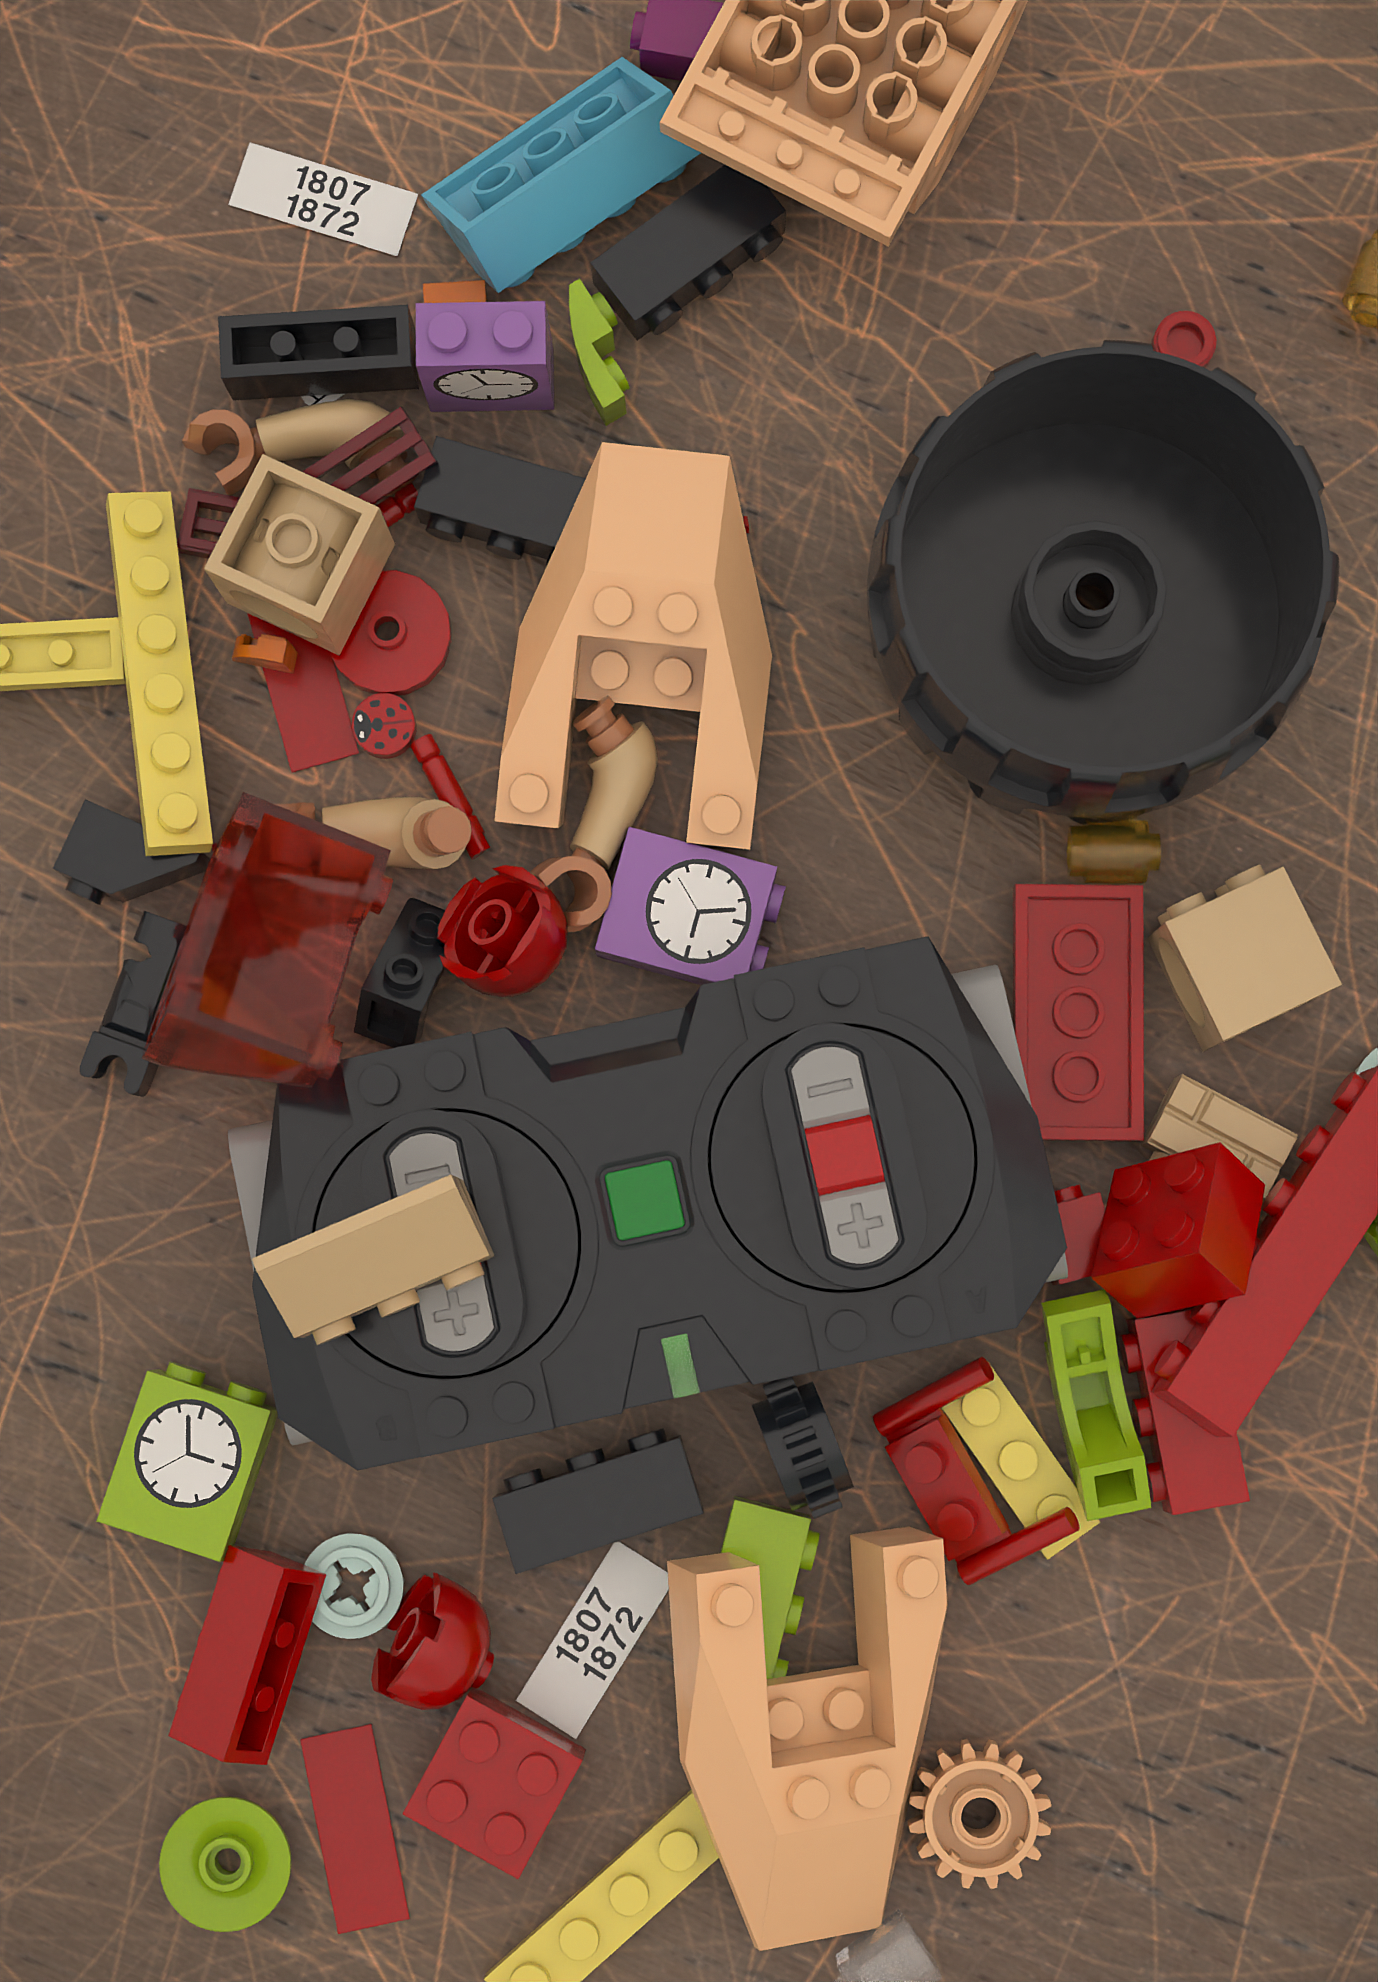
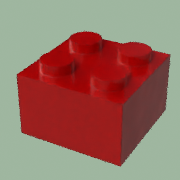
(1179, 1231)
(495, 1782)

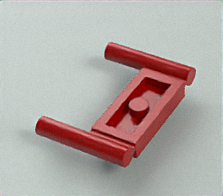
(949, 1484)

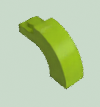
(1094, 1406)

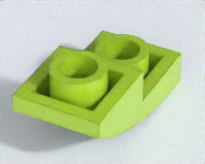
(593, 339)

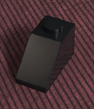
(109, 858)

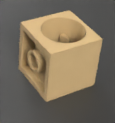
(300, 554)
(1241, 955)

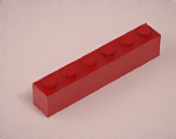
(1295, 1260)

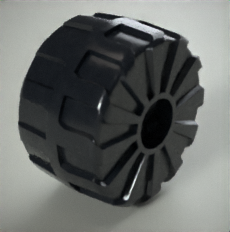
(1120, 480)

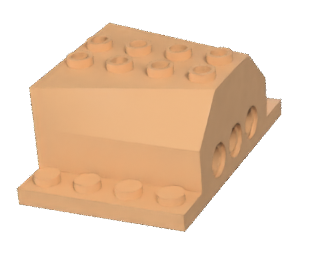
(842, 97)

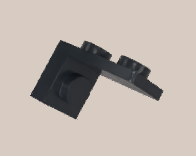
(403, 978)

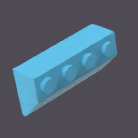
(560, 175)

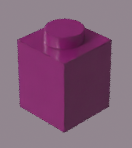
(671, 35)

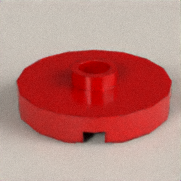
(416, 651)

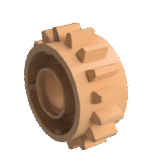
(1001, 1843)

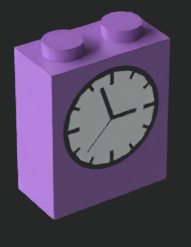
(485, 356)
(687, 910)

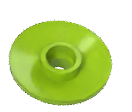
(198, 1883)

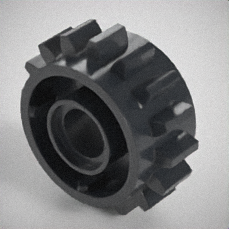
(802, 1446)

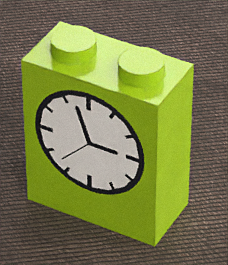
(189, 1461)

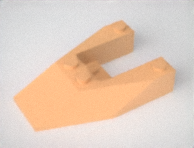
(655, 610)
(809, 1768)

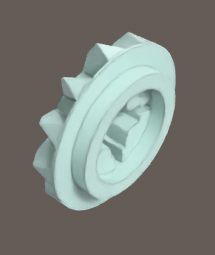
(384, 1591)

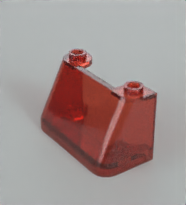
(268, 949)

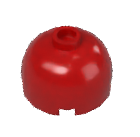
(503, 933)
(437, 1646)

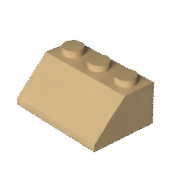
(376, 1260)

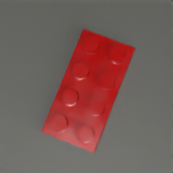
(1081, 1008)

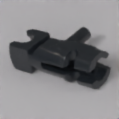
(134, 1007)

